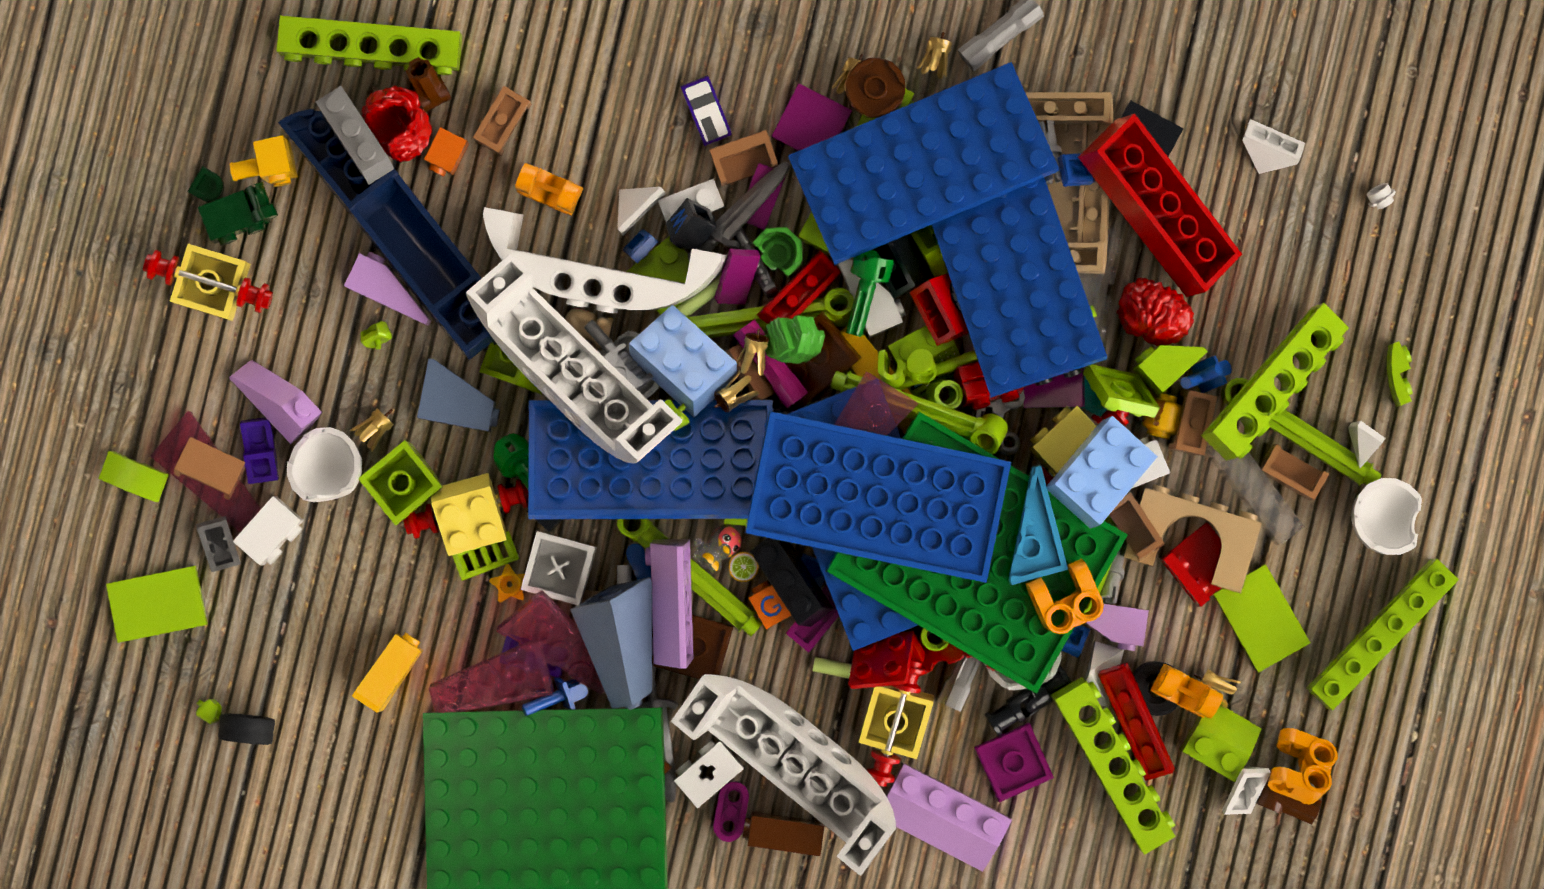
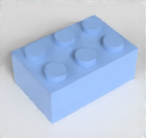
(683, 360)
(1101, 472)

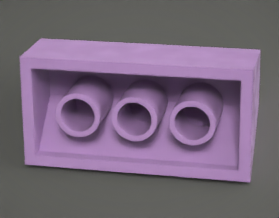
(671, 601)
(946, 817)

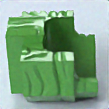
(780, 249)
(794, 339)

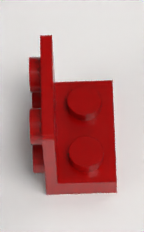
(1195, 563)
(885, 661)

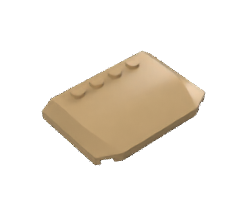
(1083, 208)

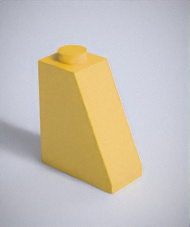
(388, 672)

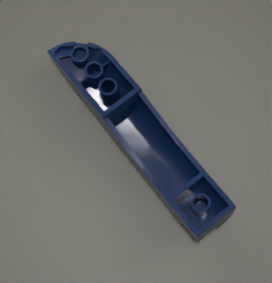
(398, 229)

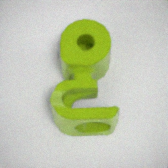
(919, 367)

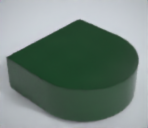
(207, 185)

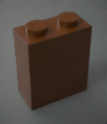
(784, 833)

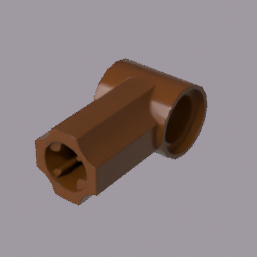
(427, 85)
(1292, 807)

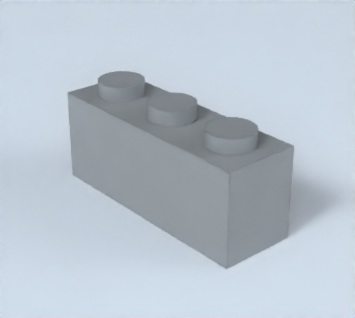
(354, 135)

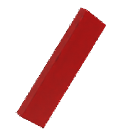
(1136, 721)

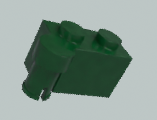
(237, 214)

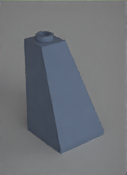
(619, 640)

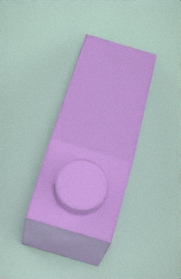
(380, 284)
(277, 400)
(1122, 626)

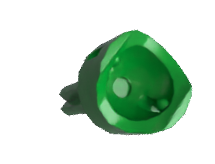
(870, 271)
(513, 463)

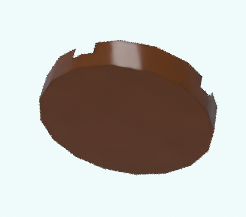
(875, 87)

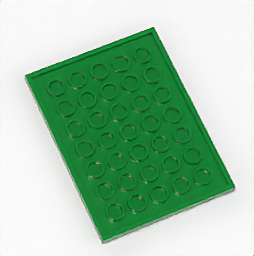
(990, 618)
(545, 799)

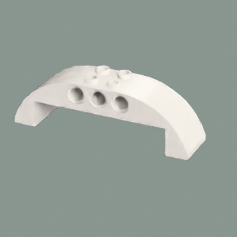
(646, 291)
(567, 365)
(795, 760)

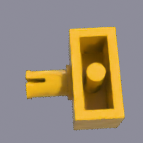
(272, 162)

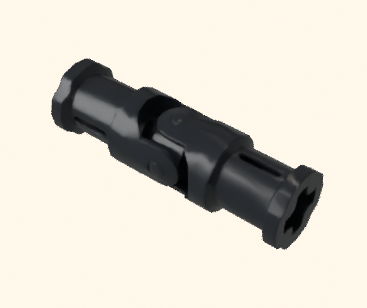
(1012, 710)

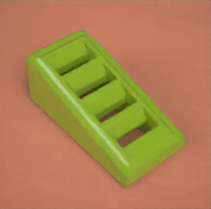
(466, 574)

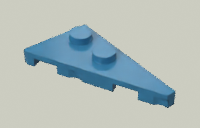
(1038, 542)

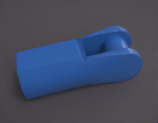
(636, 558)

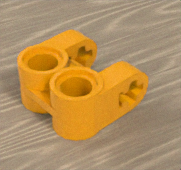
(548, 189)
(1069, 605)
(1187, 692)
(1305, 748)

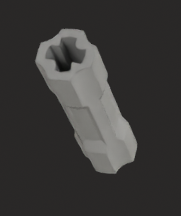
(983, 46)
(958, 684)

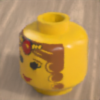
(1167, 418)

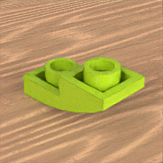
(1398, 362)
(133, 476)

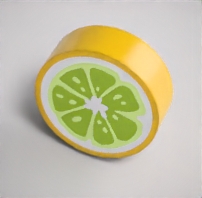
(743, 567)

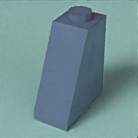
(454, 401)

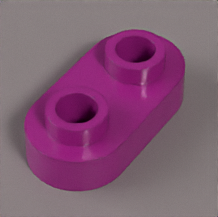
(731, 811)

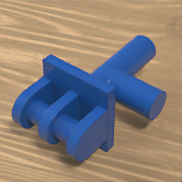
(1207, 374)
(567, 693)

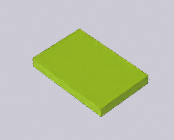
(156, 604)
(1262, 619)

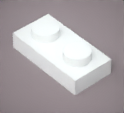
(703, 194)

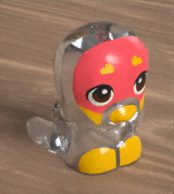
(720, 546)

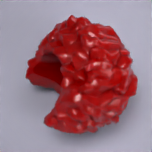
(397, 122)
(1154, 312)

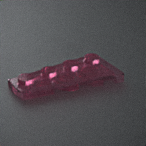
(875, 407)
(240, 507)
(558, 637)
(502, 679)

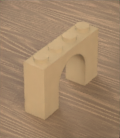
(1236, 532)

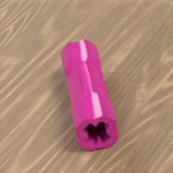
(783, 381)

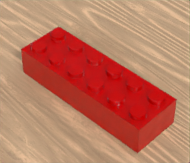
(1160, 205)

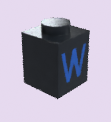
(690, 225)

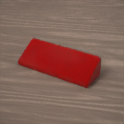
(801, 289)

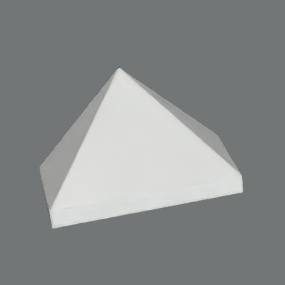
(1271, 148)
(635, 204)
(1364, 441)
(1102, 657)
(1246, 790)

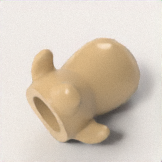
(579, 318)

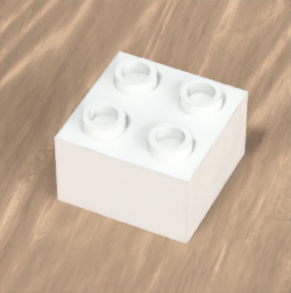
(558, 568)

